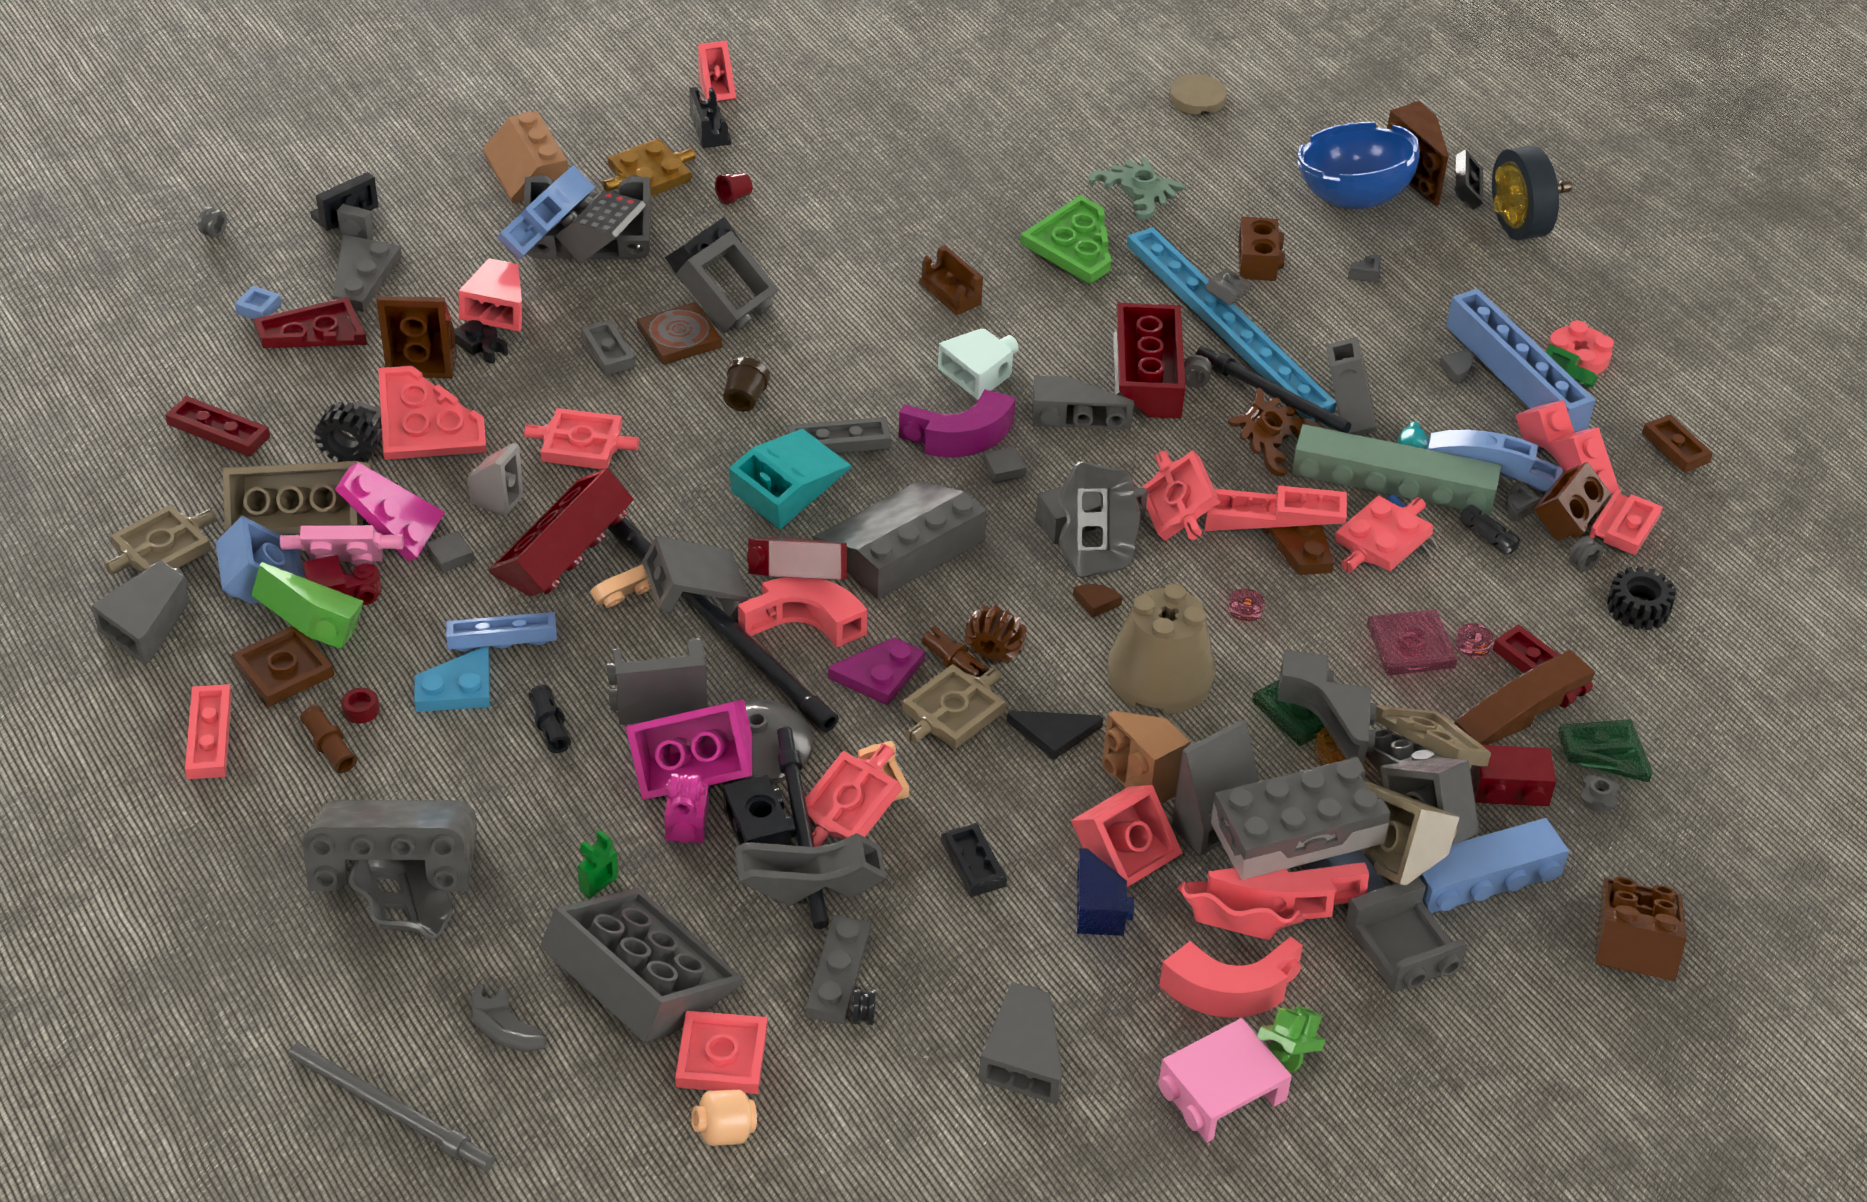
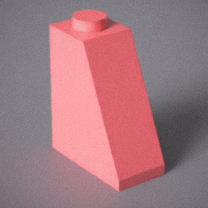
(493, 296)

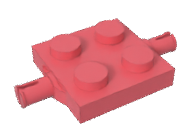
(581, 438)
(1179, 495)
(1383, 534)
(851, 796)

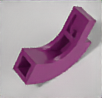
(961, 432)

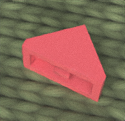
(716, 70)

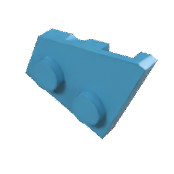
(455, 684)

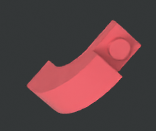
(806, 601)
(1230, 989)

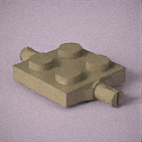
(161, 536)
(953, 706)

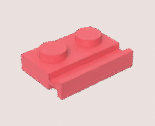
(1626, 522)

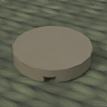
(1197, 94)

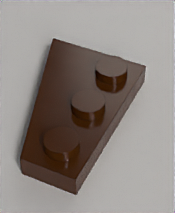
(1304, 548)

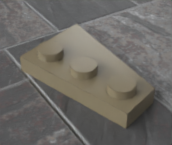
(1434, 733)

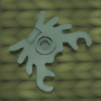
(1140, 184)

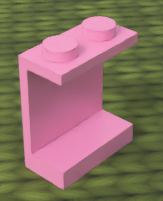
(1222, 1076)

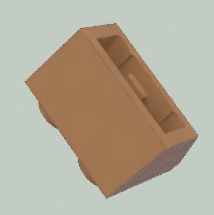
(1144, 752)

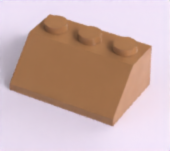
(523, 150)

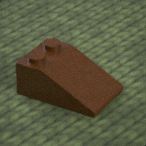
(418, 334)

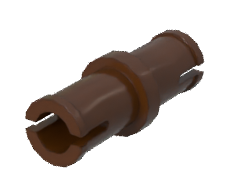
(953, 652)
(328, 739)

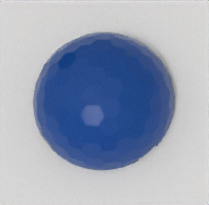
(1359, 164)

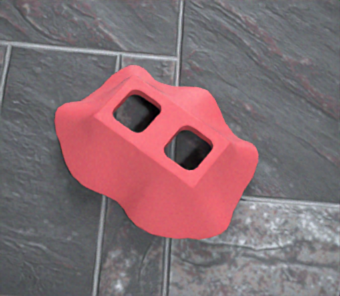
(1254, 922)

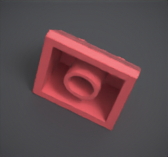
(1129, 833)

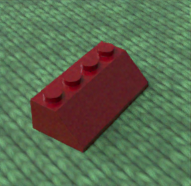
(1151, 357)
(563, 534)

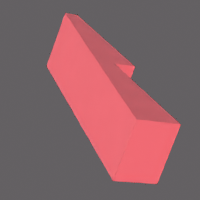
(1288, 508)

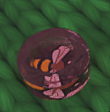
(1246, 605)
(1474, 640)

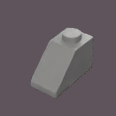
(497, 481)

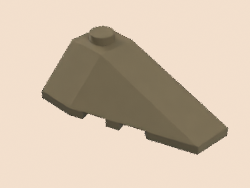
(1415, 836)

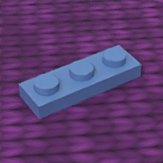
(501, 631)

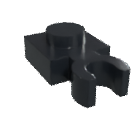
(478, 337)

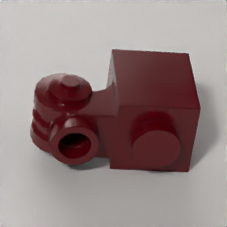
(362, 584)

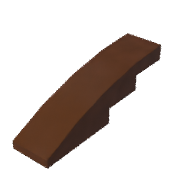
(1521, 699)

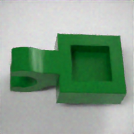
(1569, 363)

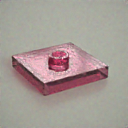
(1412, 642)

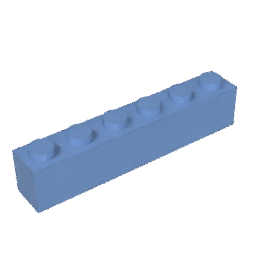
(1516, 357)

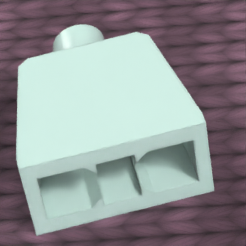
(977, 360)

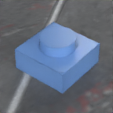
(257, 303)

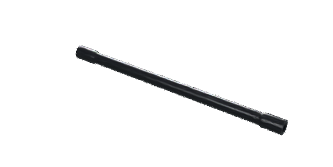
(810, 704)

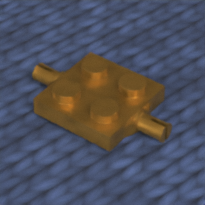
(653, 161)

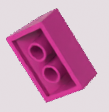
(697, 742)

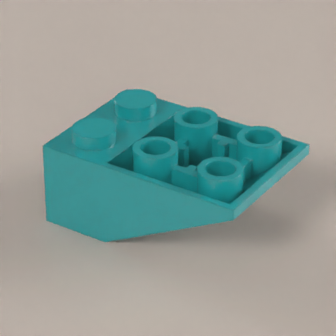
(785, 475)

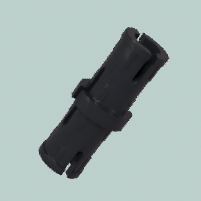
(549, 719)

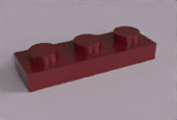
(218, 426)

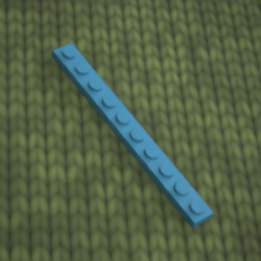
(1226, 319)

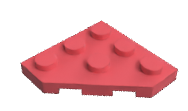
(425, 418)

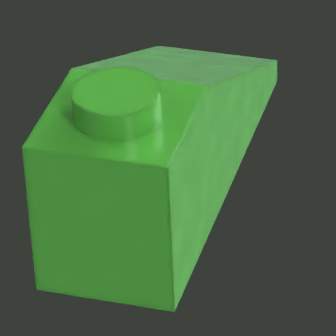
(308, 605)

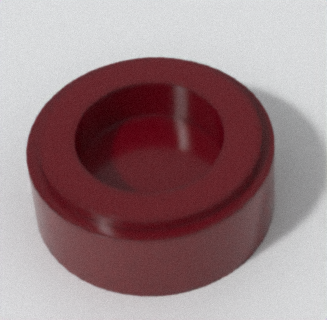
(360, 705)

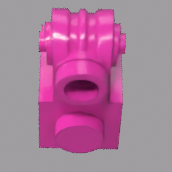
(686, 808)

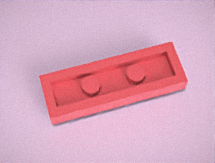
(208, 731)

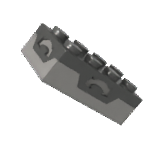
(1299, 818)

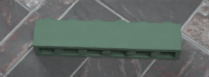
(1395, 469)

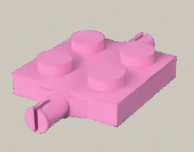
(350, 543)

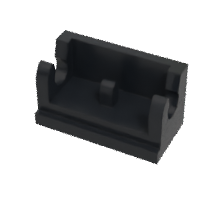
(708, 120)

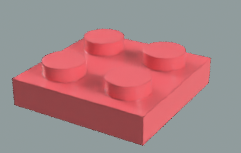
(721, 1052)

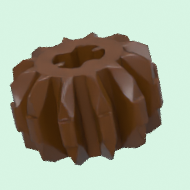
(995, 634)

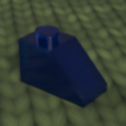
(1101, 897)

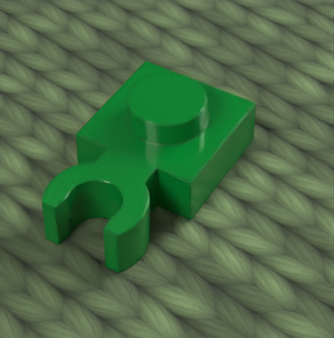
(598, 866)

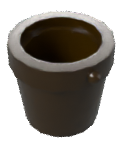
(745, 383)

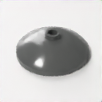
(764, 720)

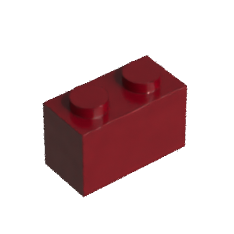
(1515, 776)

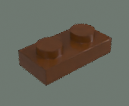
(1677, 443)

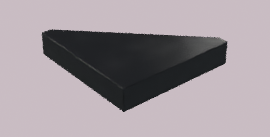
(1054, 731)

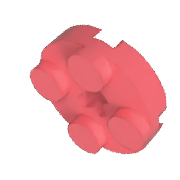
(1593, 346)

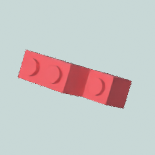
(1552, 429)

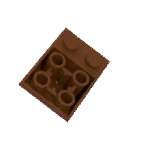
(1432, 148)
(1640, 928)

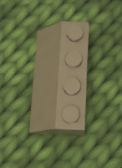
(288, 496)

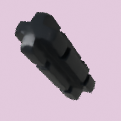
(1490, 529)

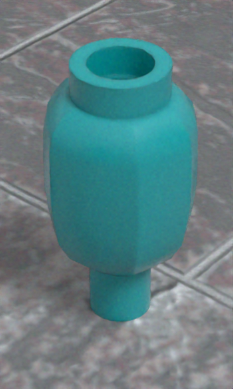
(1413, 436)

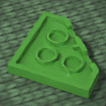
(1073, 239)

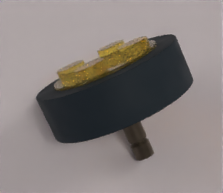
(1526, 192)

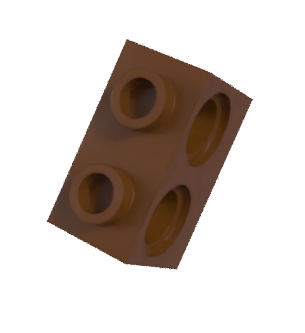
(1260, 248)
(1572, 502)

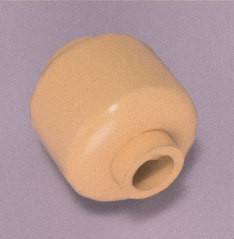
(724, 1117)

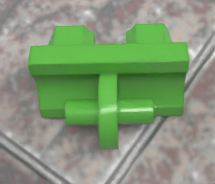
(1293, 1035)

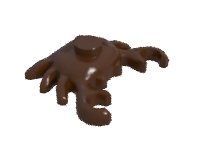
(1267, 428)

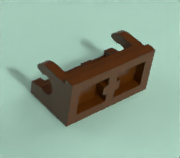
(952, 281)

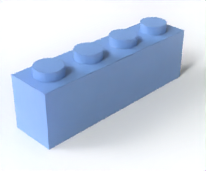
(1495, 865)

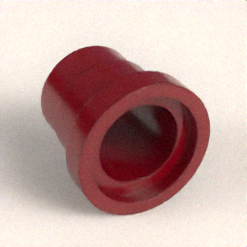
(732, 187)

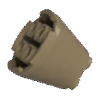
(1163, 652)

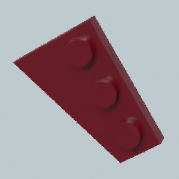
(314, 325)

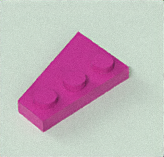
(390, 508)

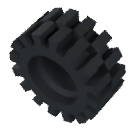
(353, 421)
(1637, 611)

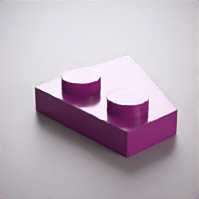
(879, 670)

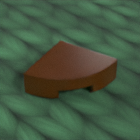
(1097, 598)

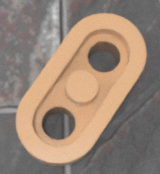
(614, 589)

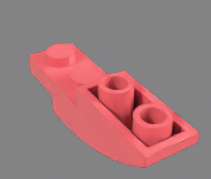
(1285, 892)

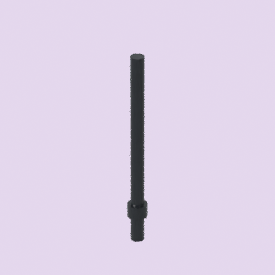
(1226, 366)
(791, 765)

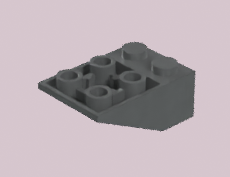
(1206, 768)

